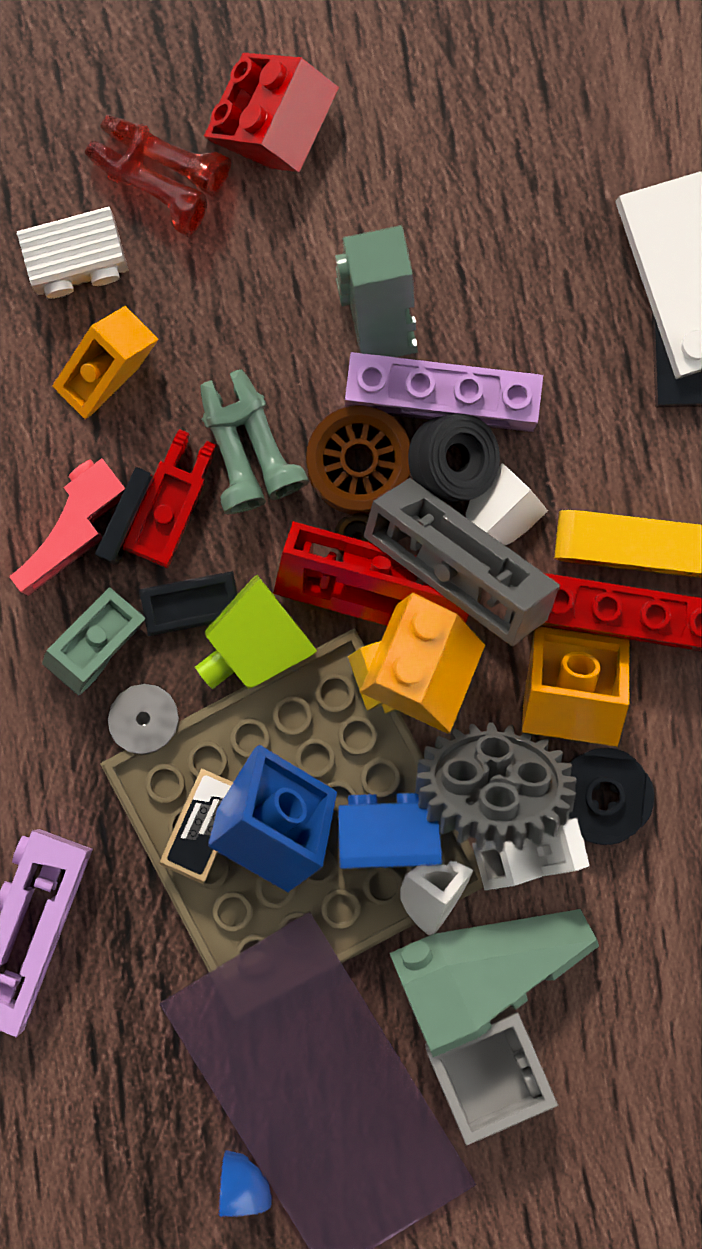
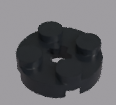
(633, 790)

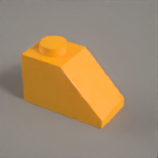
(104, 361)

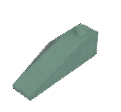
(477, 972)

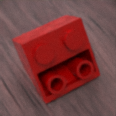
(272, 110)

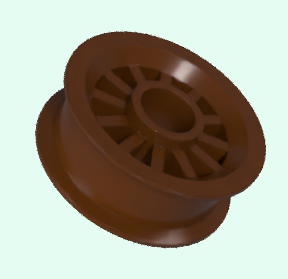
(327, 431)

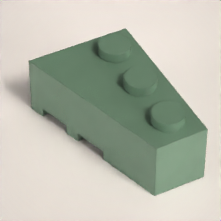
(378, 286)

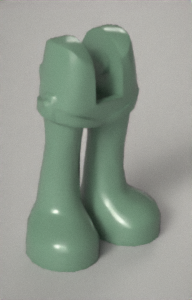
(244, 490)

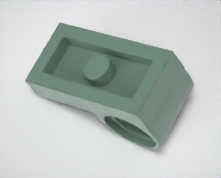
(92, 640)

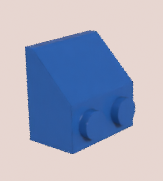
(274, 820)
(387, 833)

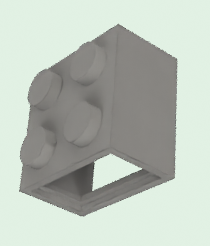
(493, 1079)

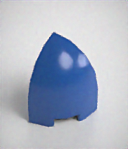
(242, 1187)

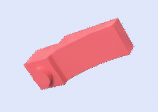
(91, 495)

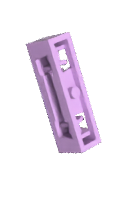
(443, 389)
(54, 854)

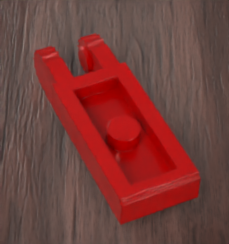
(168, 504)

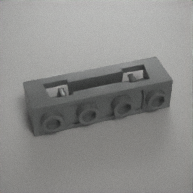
(461, 560)

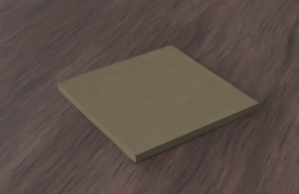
(322, 727)

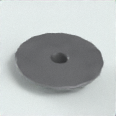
(143, 719)

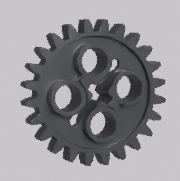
(495, 787)

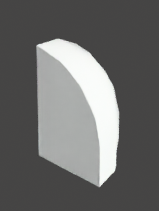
(506, 508)
(433, 892)

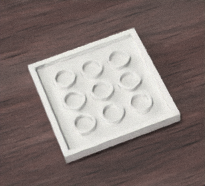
(667, 247)

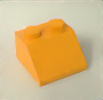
(424, 663)
(576, 686)

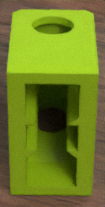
(253, 639)

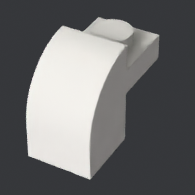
(514, 867)

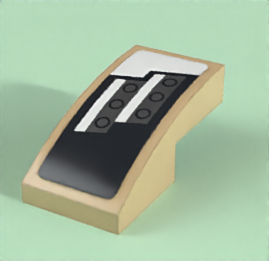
(188, 845)

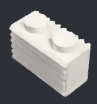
(73, 253)

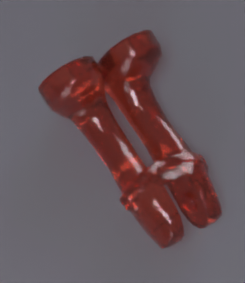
(185, 203)

